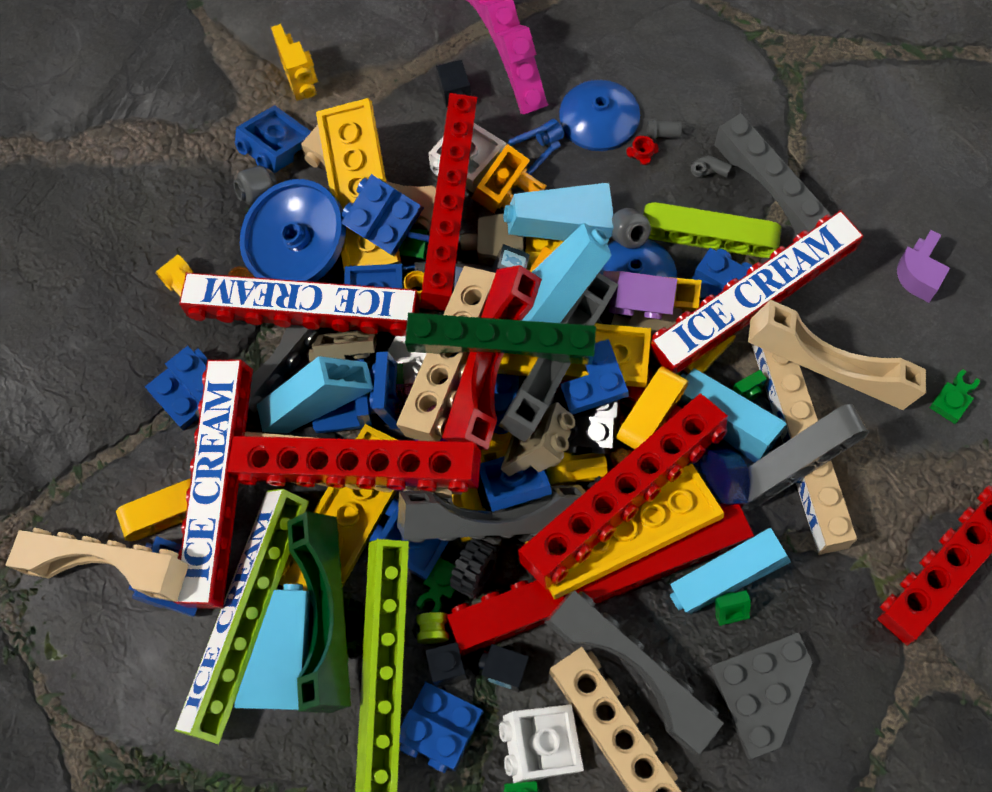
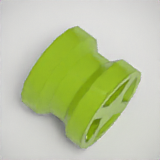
(432, 628)

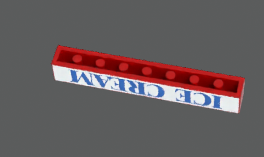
(775, 279)
(298, 303)
(212, 489)

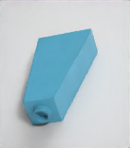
(560, 211)
(568, 273)
(313, 393)
(748, 425)
(729, 572)
(278, 652)

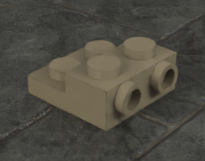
(343, 345)
(545, 444)

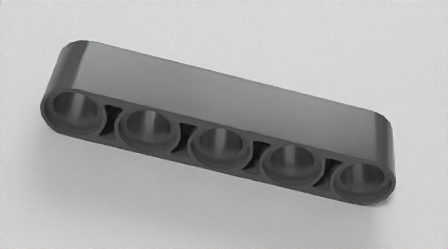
(804, 454)

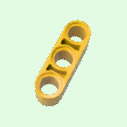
(652, 407)
(154, 512)

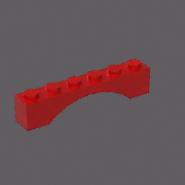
(473, 408)

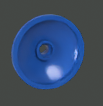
(595, 125)
(650, 257)

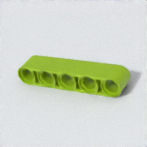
(712, 230)

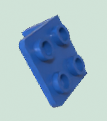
(347, 417)

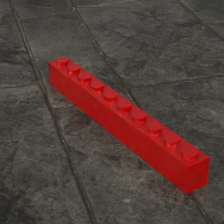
(531, 603)

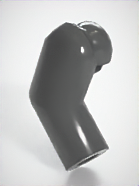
(709, 165)

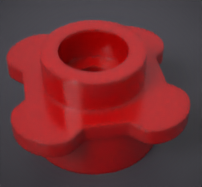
(646, 144)

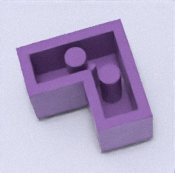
(641, 293)

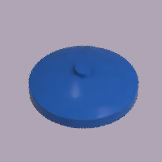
(293, 232)

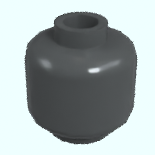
(253, 183)
(630, 228)

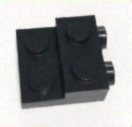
(595, 427)

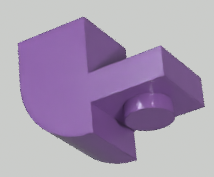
(918, 271)

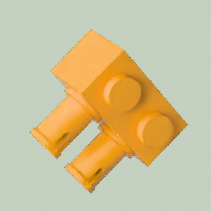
(504, 174)

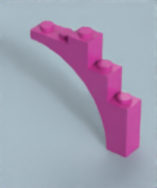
(516, 51)

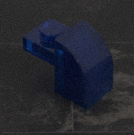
(725, 476)

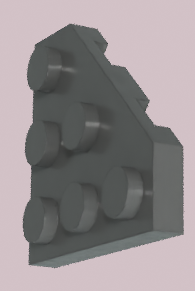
(763, 691)

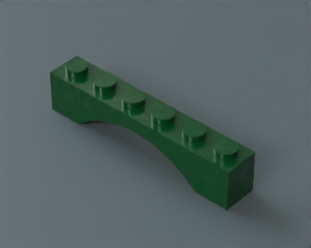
(472, 334)
(325, 676)

